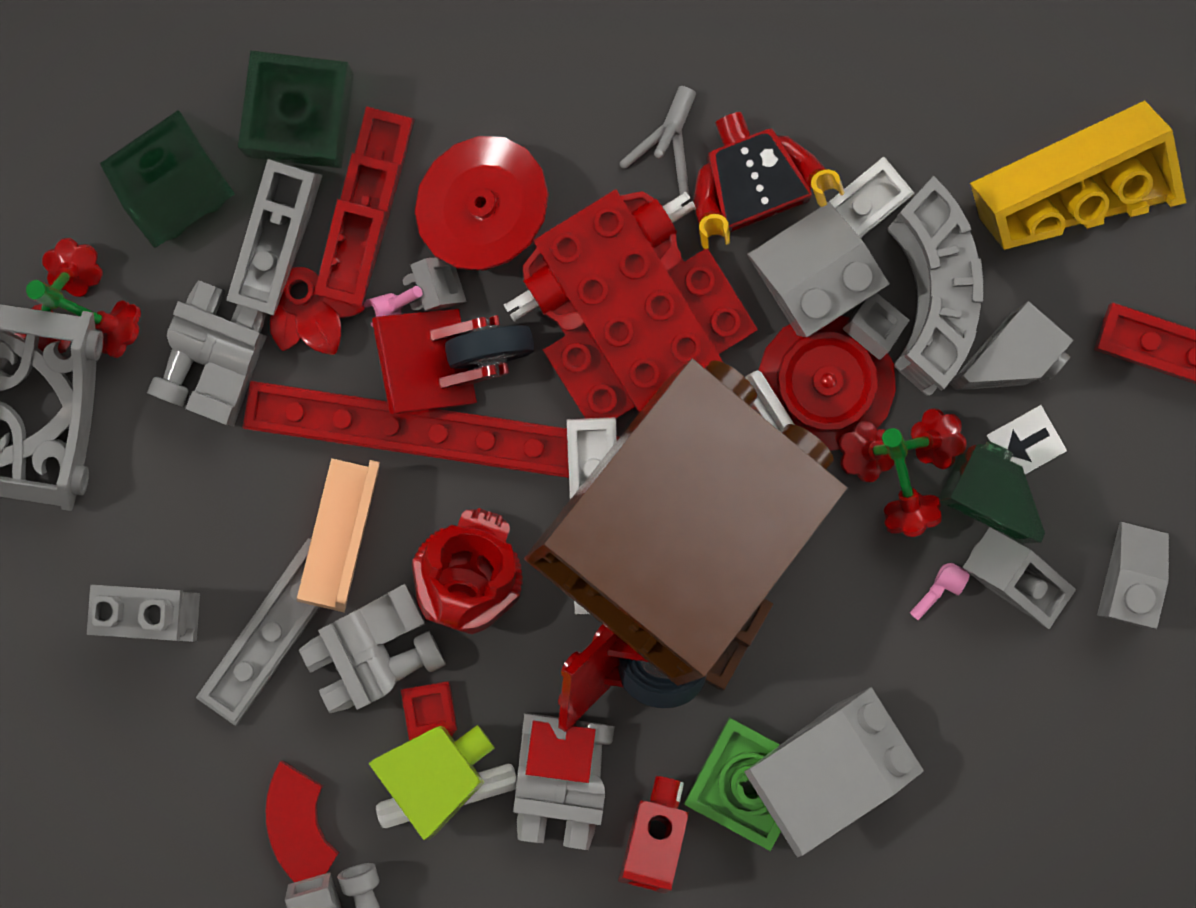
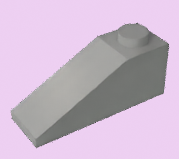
(273, 235)

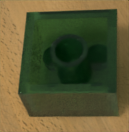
(295, 109)

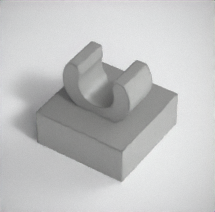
(438, 283)

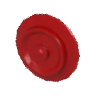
(481, 203)
(828, 380)

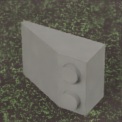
(834, 771)

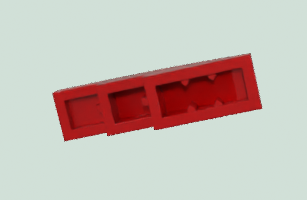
(364, 206)

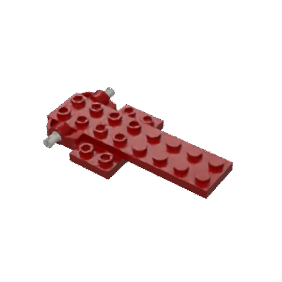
(627, 301)

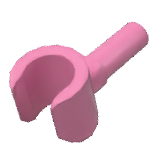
(391, 304)
(950, 578)

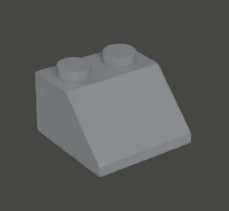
(817, 270)
(1017, 353)

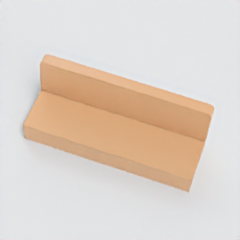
(338, 534)

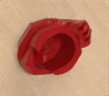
(468, 573)

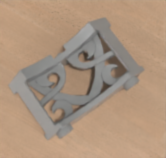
(947, 285)
(75, 399)

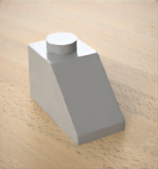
(1019, 577)
(1136, 577)

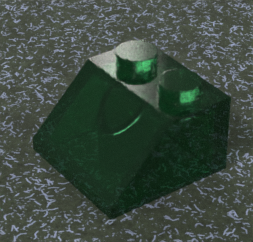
(166, 179)
(993, 492)

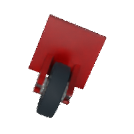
(430, 352)
(614, 663)

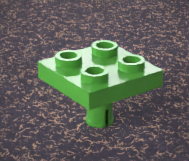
(724, 790)

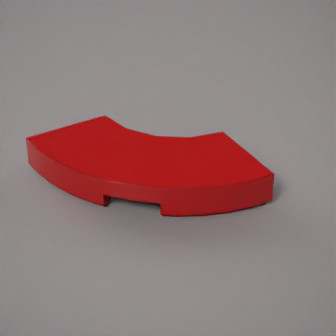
(295, 826)

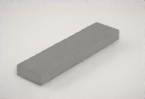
(260, 646)

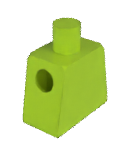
(433, 775)

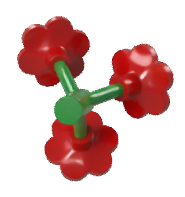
(75, 270)
(875, 451)

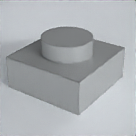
(876, 325)

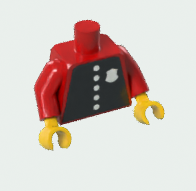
(755, 179)

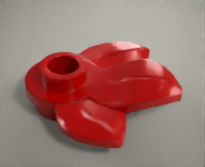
(311, 318)

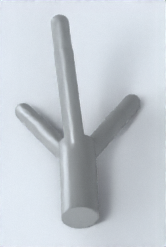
(665, 133)

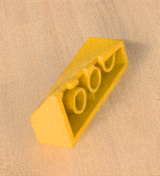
(1082, 179)

